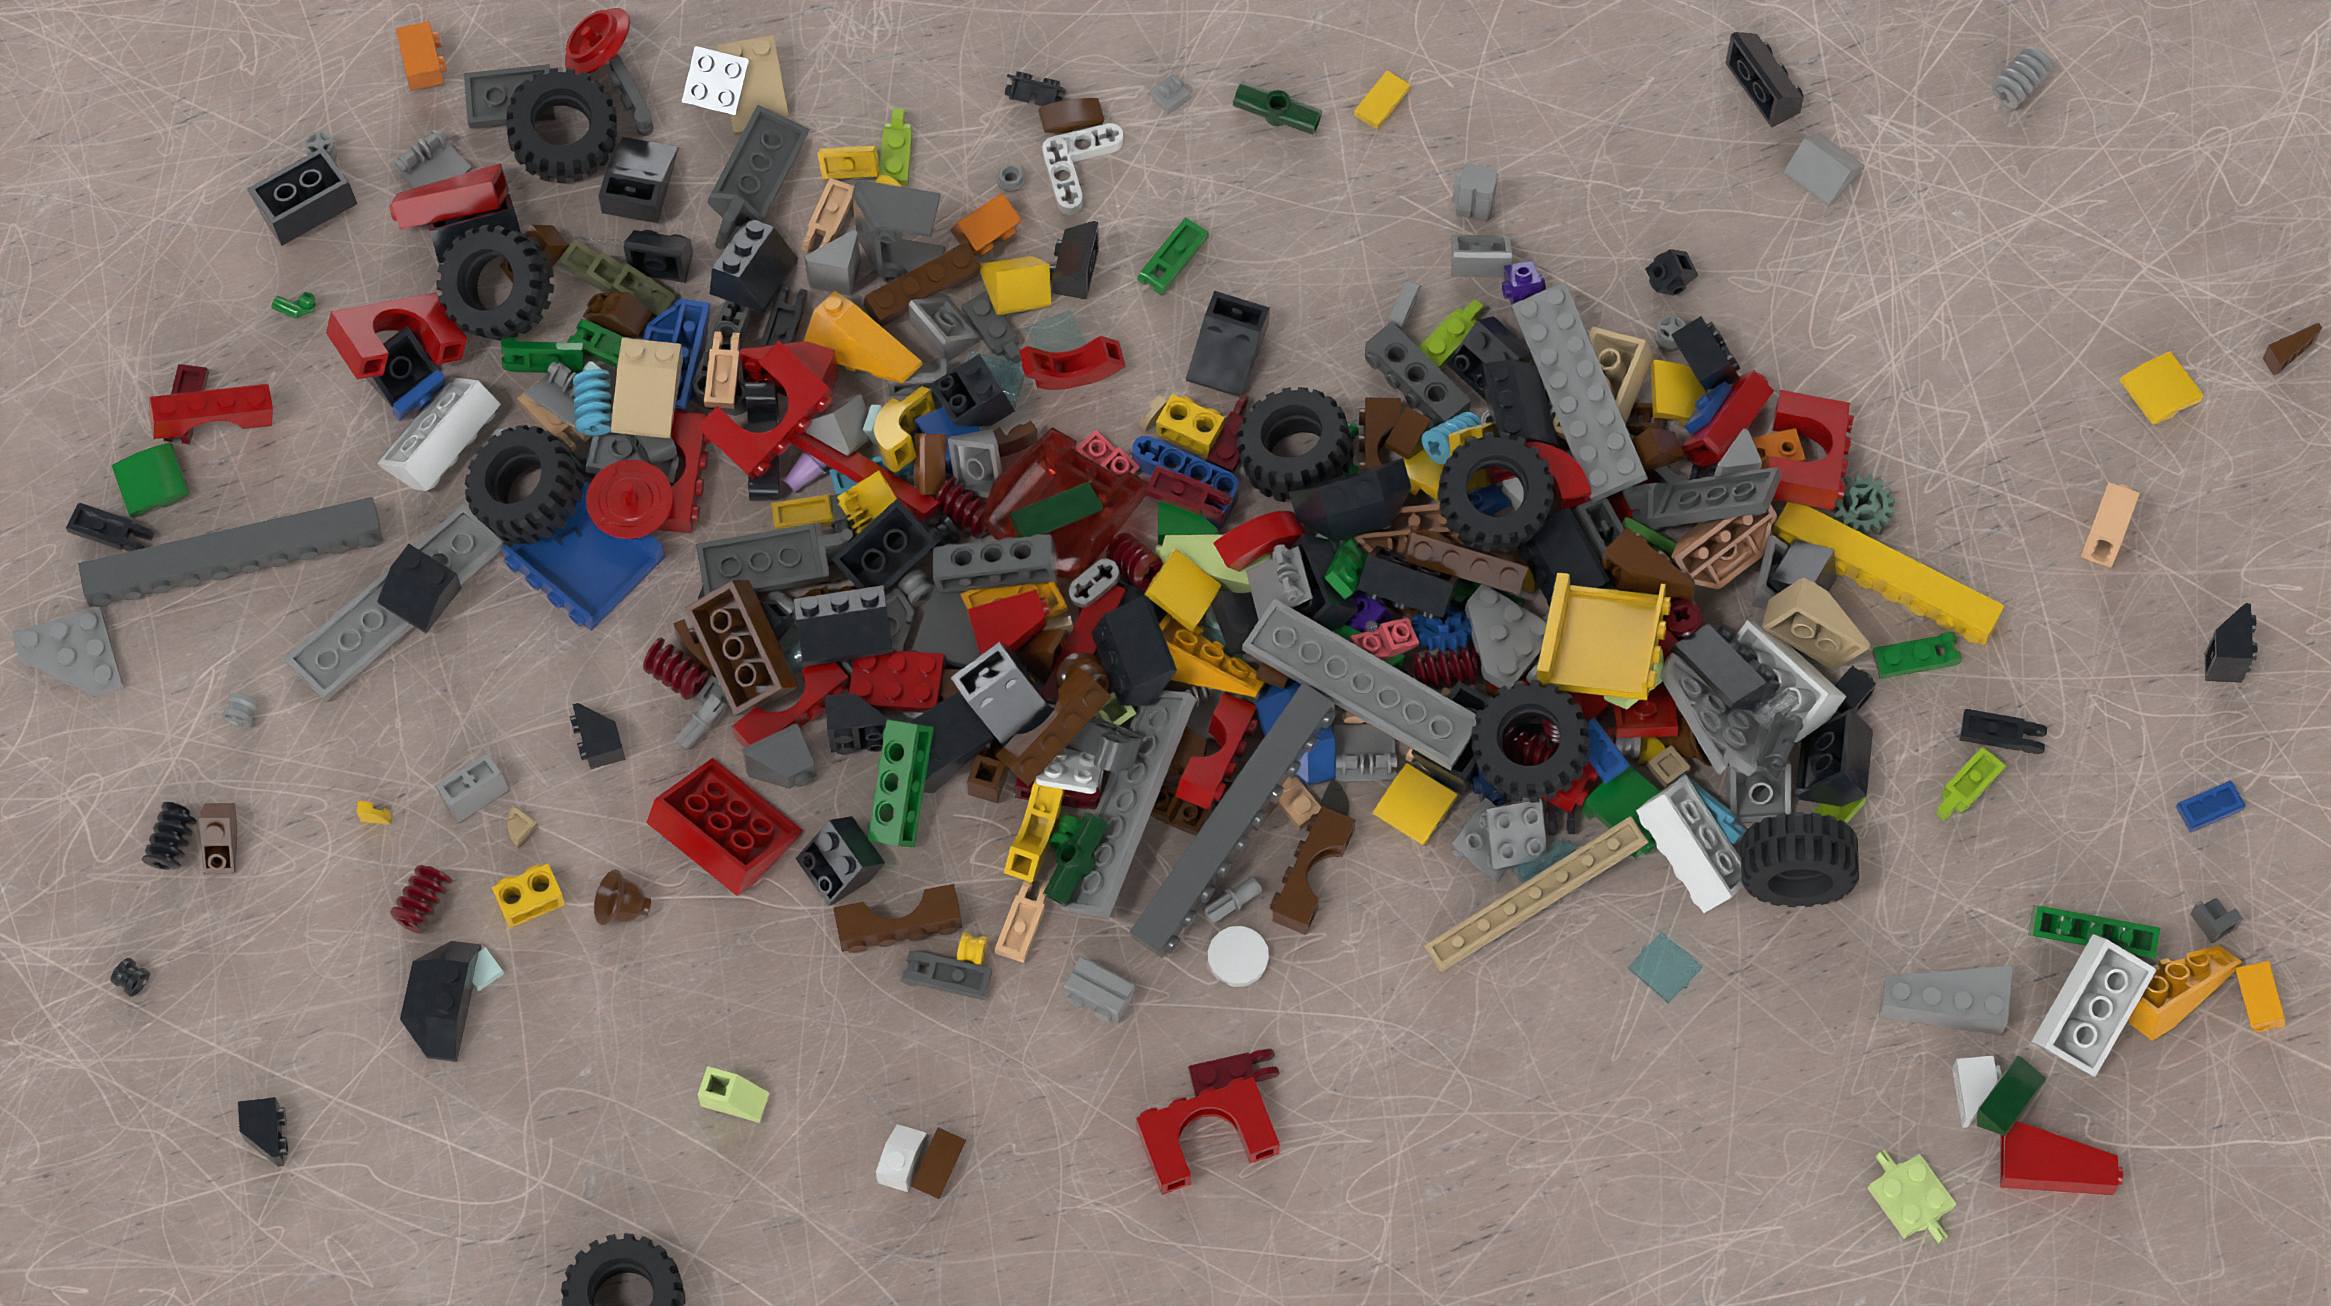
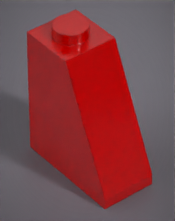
(1009, 620)

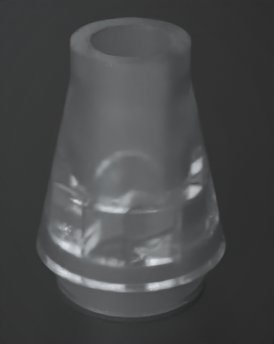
(1767, 709)

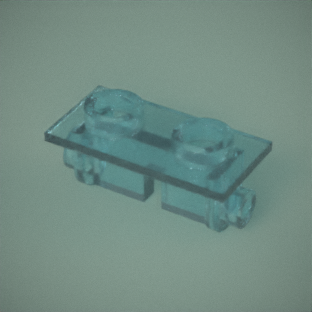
(1555, 852)

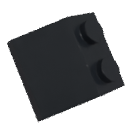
(659, 254)
(1075, 260)
(418, 588)

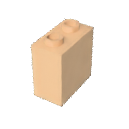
(2110, 524)

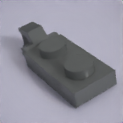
(992, 328)

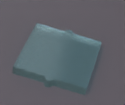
(1056, 333)
(1664, 967)

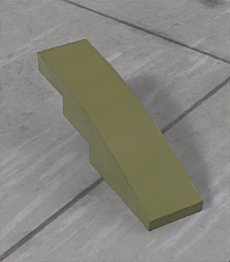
(612, 276)

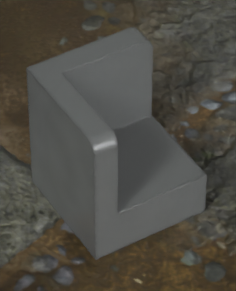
(2215, 920)

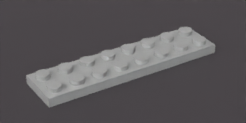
(1579, 391)
(367, 629)
(1361, 683)
(1130, 800)

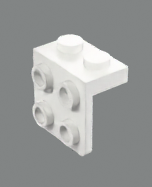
(1073, 772)

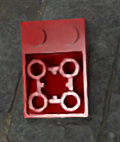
(814, 356)

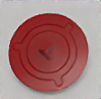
(596, 40)
(629, 499)

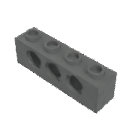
(1392, 343)
(1008, 571)

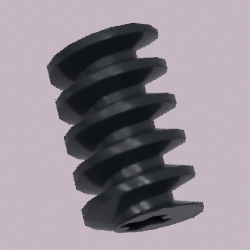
(169, 836)

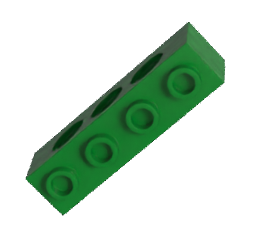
(906, 797)
(2080, 927)

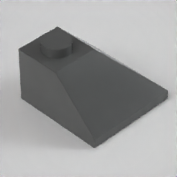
(781, 759)

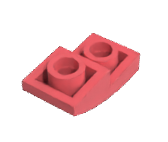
(1105, 454)
(1388, 640)

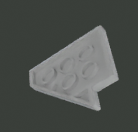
(1722, 731)

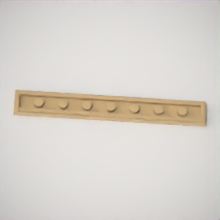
(1535, 894)

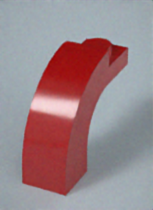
(1074, 367)
(1568, 477)
(1258, 538)

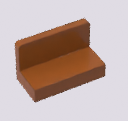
(930, 462)

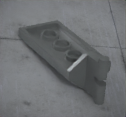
(755, 170)
(1703, 498)
(771, 558)

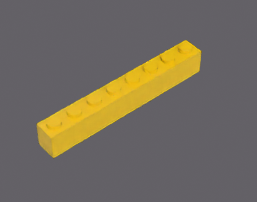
(1893, 574)

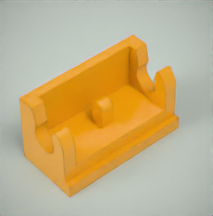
(2260, 996)

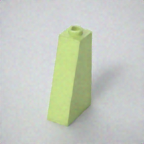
(1205, 555)

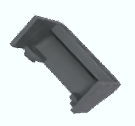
(883, 216)

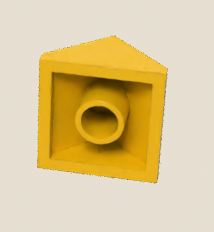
(1017, 284)

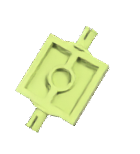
(1911, 1196)

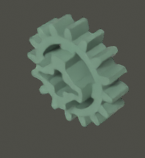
(1868, 515)

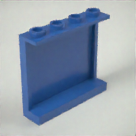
(587, 572)

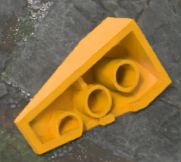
(859, 340)
(1205, 662)
(2180, 988)

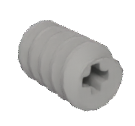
(2021, 76)

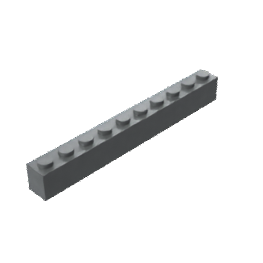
(230, 552)
(1233, 820)

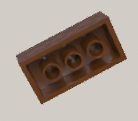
(741, 647)

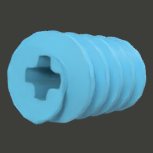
(590, 402)
(1437, 439)

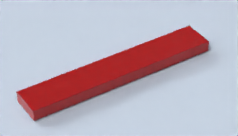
(859, 468)
(1081, 636)

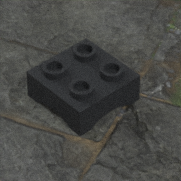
(1235, 617)

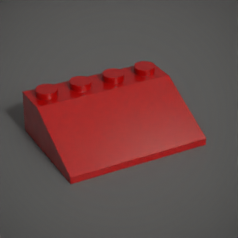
(723, 825)

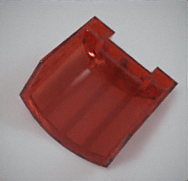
(1050, 469)

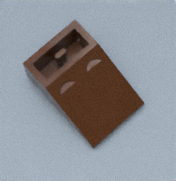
(1641, 569)

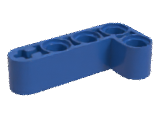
(1151, 452)

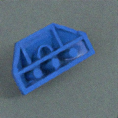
(685, 325)
(1315, 766)

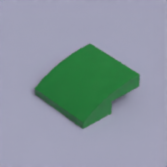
(150, 479)

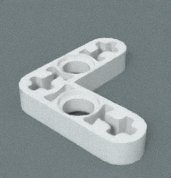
(1069, 153)

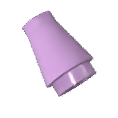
(804, 471)

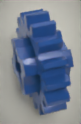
(1443, 632)

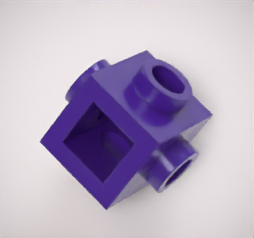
(1521, 281)
(1368, 610)

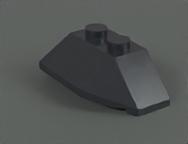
(1353, 501)
(440, 998)

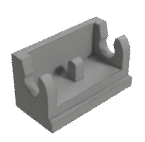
(921, 377)
(472, 788)

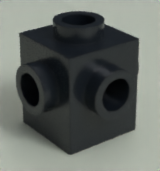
(1671, 272)

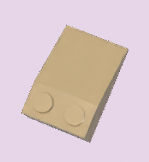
(762, 81)
(646, 387)
(1814, 624)

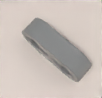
(1405, 304)
(1089, 577)

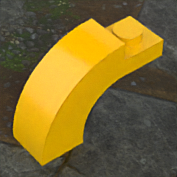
(895, 424)
(1033, 838)

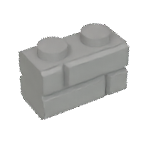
(1475, 191)
(1099, 990)

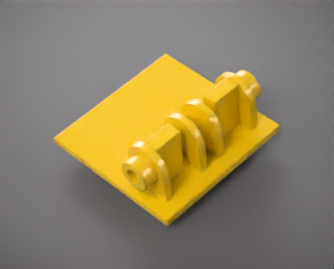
(866, 500)

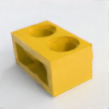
(1186, 431)
(531, 902)

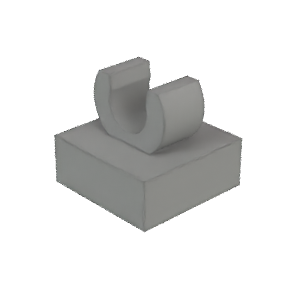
(1170, 94)

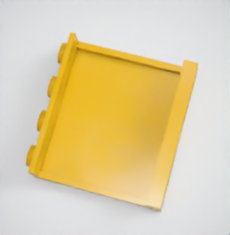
(1602, 640)

